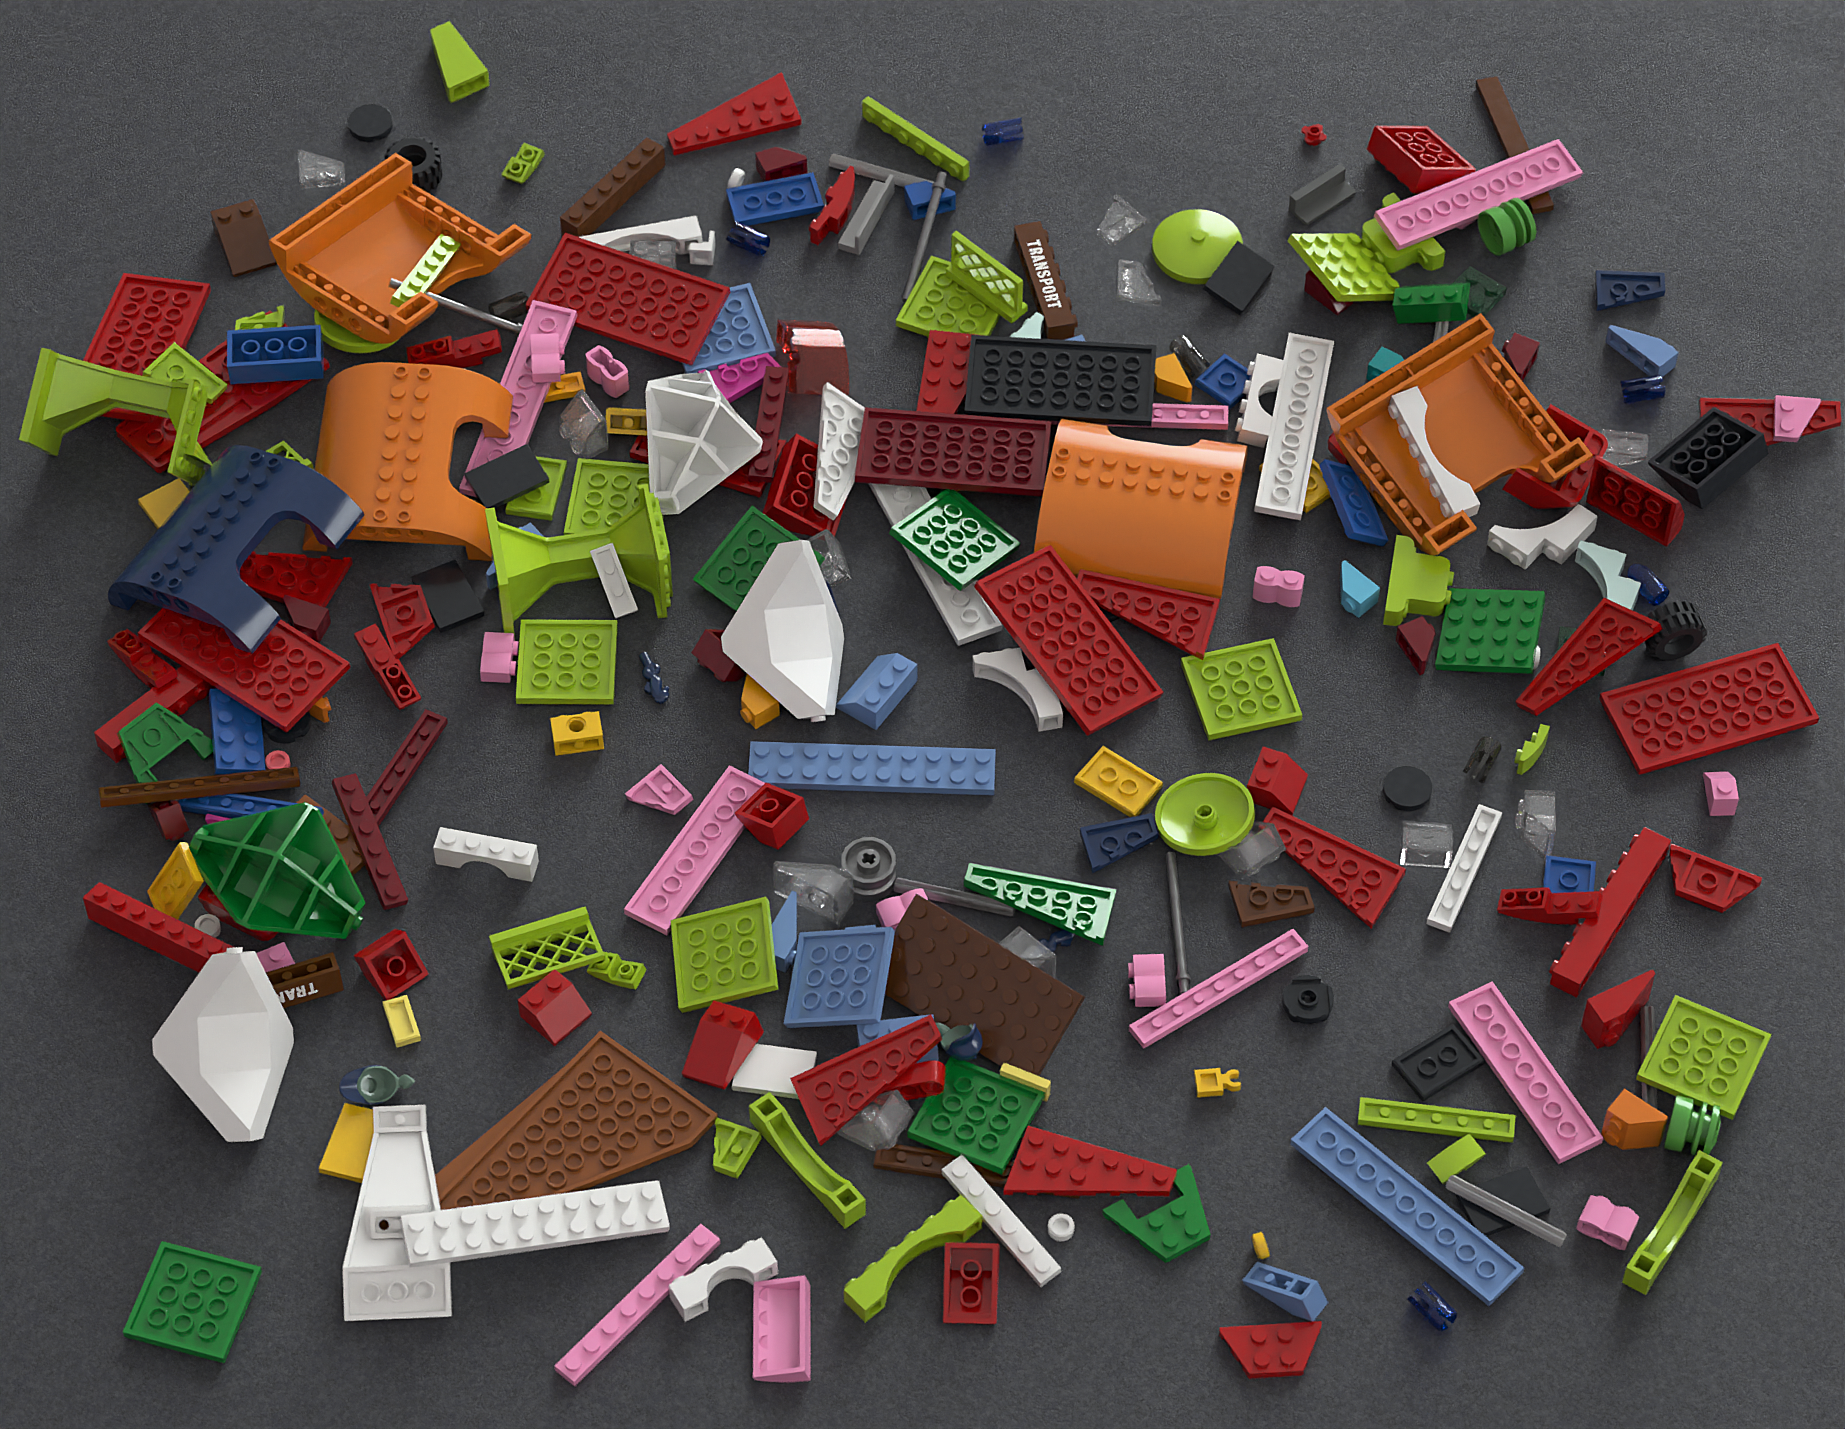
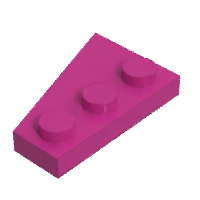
(742, 377)

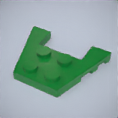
(154, 737)
(1172, 1227)

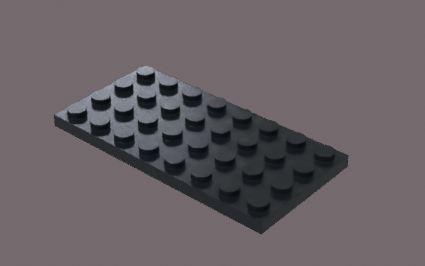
(1061, 380)

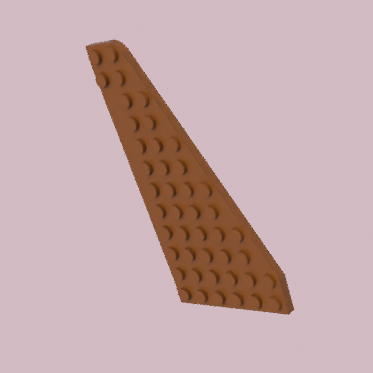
(577, 1131)

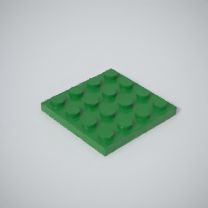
(954, 538)
(742, 557)
(1490, 630)
(977, 1115)
(192, 1302)

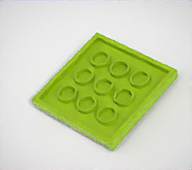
(1345, 266)
(944, 305)
(603, 493)
(567, 662)
(1241, 689)
(724, 954)
(1703, 1056)

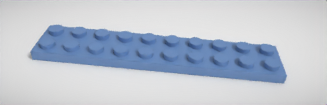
(873, 768)
(1407, 1206)

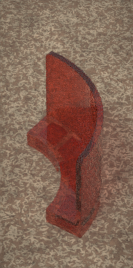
(815, 355)

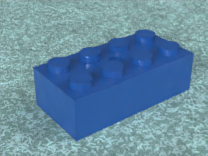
(275, 354)

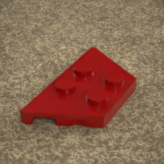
(403, 615)
(1709, 880)
(1272, 1348)

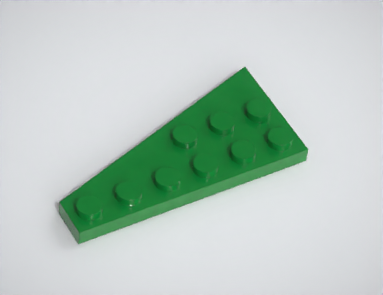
(1063, 903)

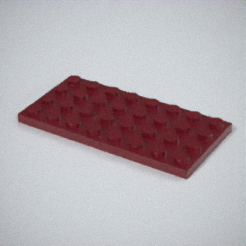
(953, 451)

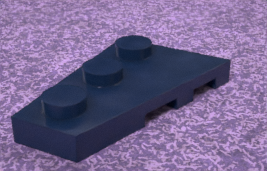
(1627, 287)
(1115, 839)

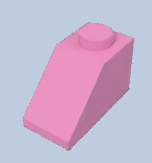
(1721, 793)

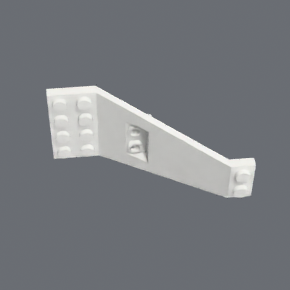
(395, 1184)

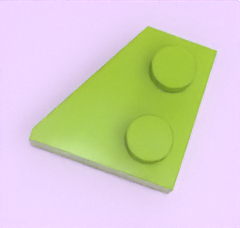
(261, 320)
(733, 1147)

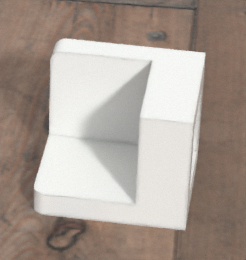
(703, 252)

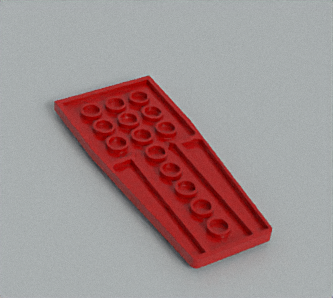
(229, 411)

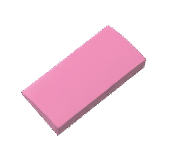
(781, 1330)

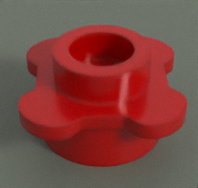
(1313, 134)

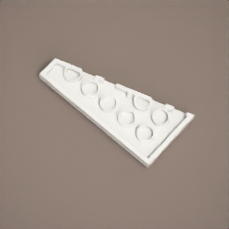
(837, 450)

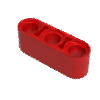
(920, 1080)

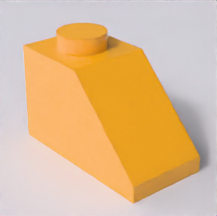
(1171, 379)
(757, 704)

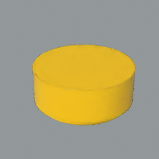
(1260, 1245)

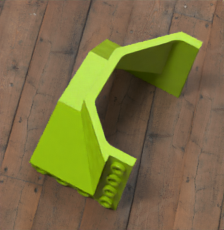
(75, 392)
(532, 563)

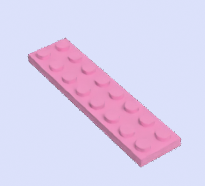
(693, 853)
(1525, 1072)

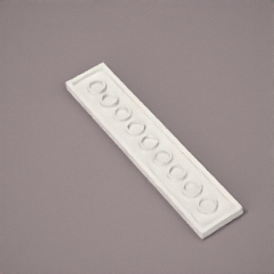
(1294, 427)
(962, 611)
(534, 1224)

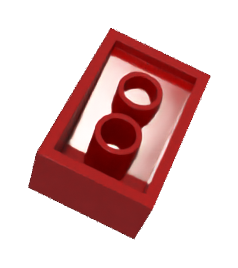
(1614, 1010)
(721, 1044)
(971, 1283)

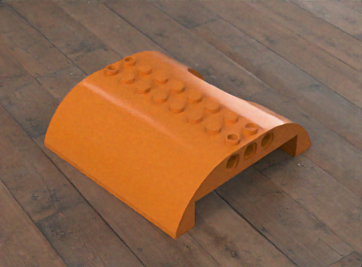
(379, 231)
(1476, 425)
(392, 445)
(1141, 507)

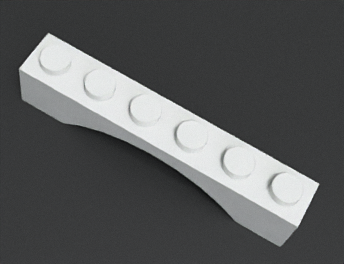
(681, 230)
(1453, 494)

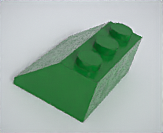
(1431, 303)

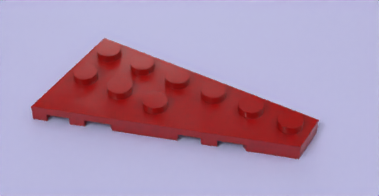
(750, 114)
(1168, 613)
(1595, 645)
(1347, 871)
(1077, 1168)

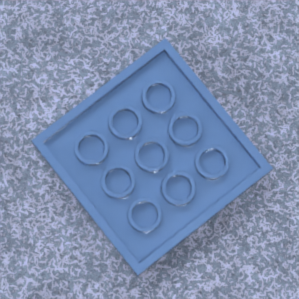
(735, 334)
(839, 977)

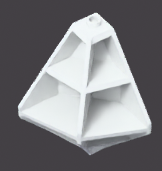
(692, 439)
(790, 633)
(228, 1044)

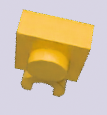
(1211, 1082)

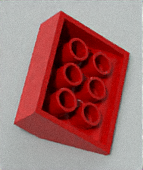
(1417, 156)
(793, 491)
(1634, 502)

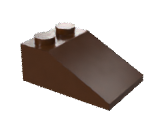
(243, 237)

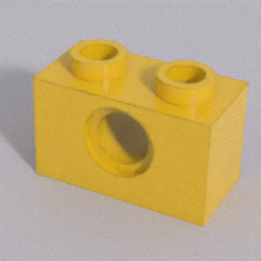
(626, 421)
(568, 741)

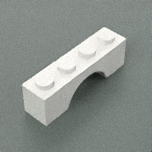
(1255, 422)
(513, 857)
(750, 1263)

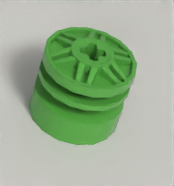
(1506, 226)
(1692, 1126)

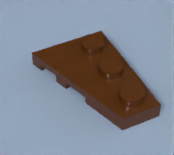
(1265, 904)

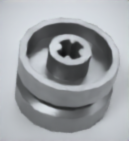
(872, 867)

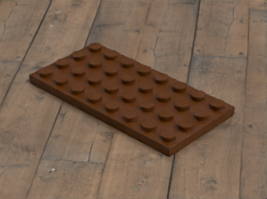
(970, 979)

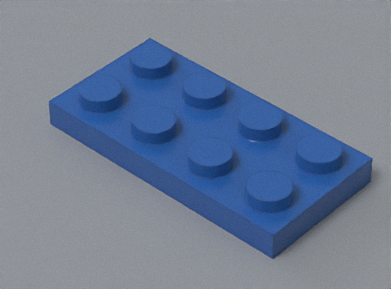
(775, 199)
(1353, 503)
(235, 735)

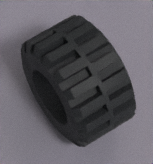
(424, 158)
(1680, 632)

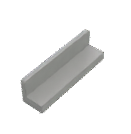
(867, 216)

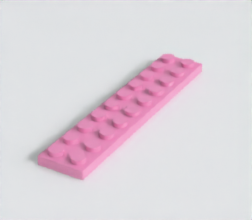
(1468, 196)
(517, 379)

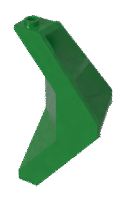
(280, 872)

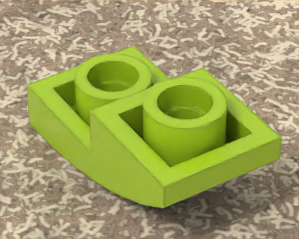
(524, 164)
(1532, 750)
(617, 971)
(1456, 1158)

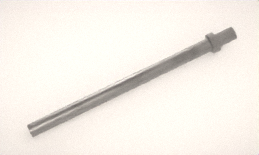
(938, 188)
(468, 311)
(1182, 977)

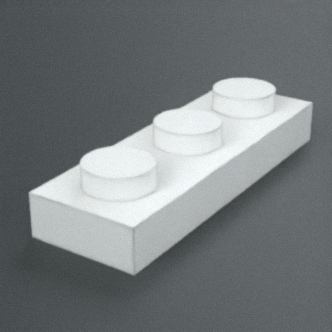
(614, 580)

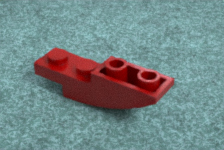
(838, 207)
(456, 353)
(141, 660)
(386, 667)
(1549, 907)

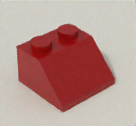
(1276, 781)
(773, 815)
(391, 964)
(553, 1007)

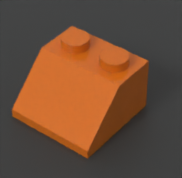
(1633, 1123)

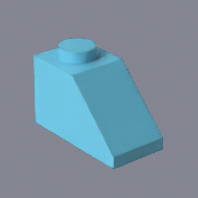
(1356, 590)

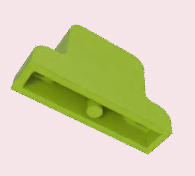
(1426, 252)
(1416, 583)

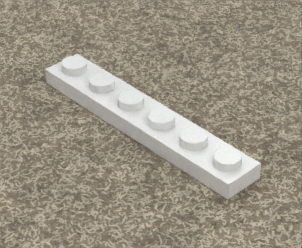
(1464, 868)
(1001, 1221)

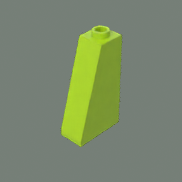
(457, 63)

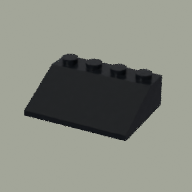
(1709, 456)

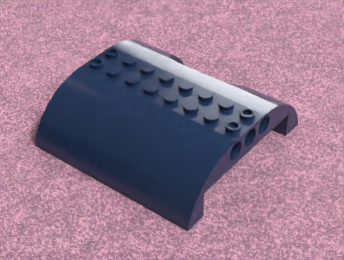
(201, 546)

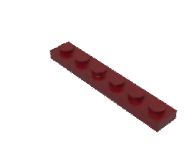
(769, 423)
(405, 763)
(369, 841)

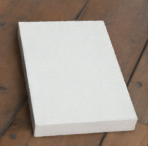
(770, 1070)

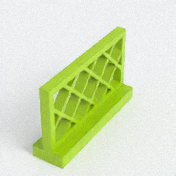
(986, 287)
(541, 934)

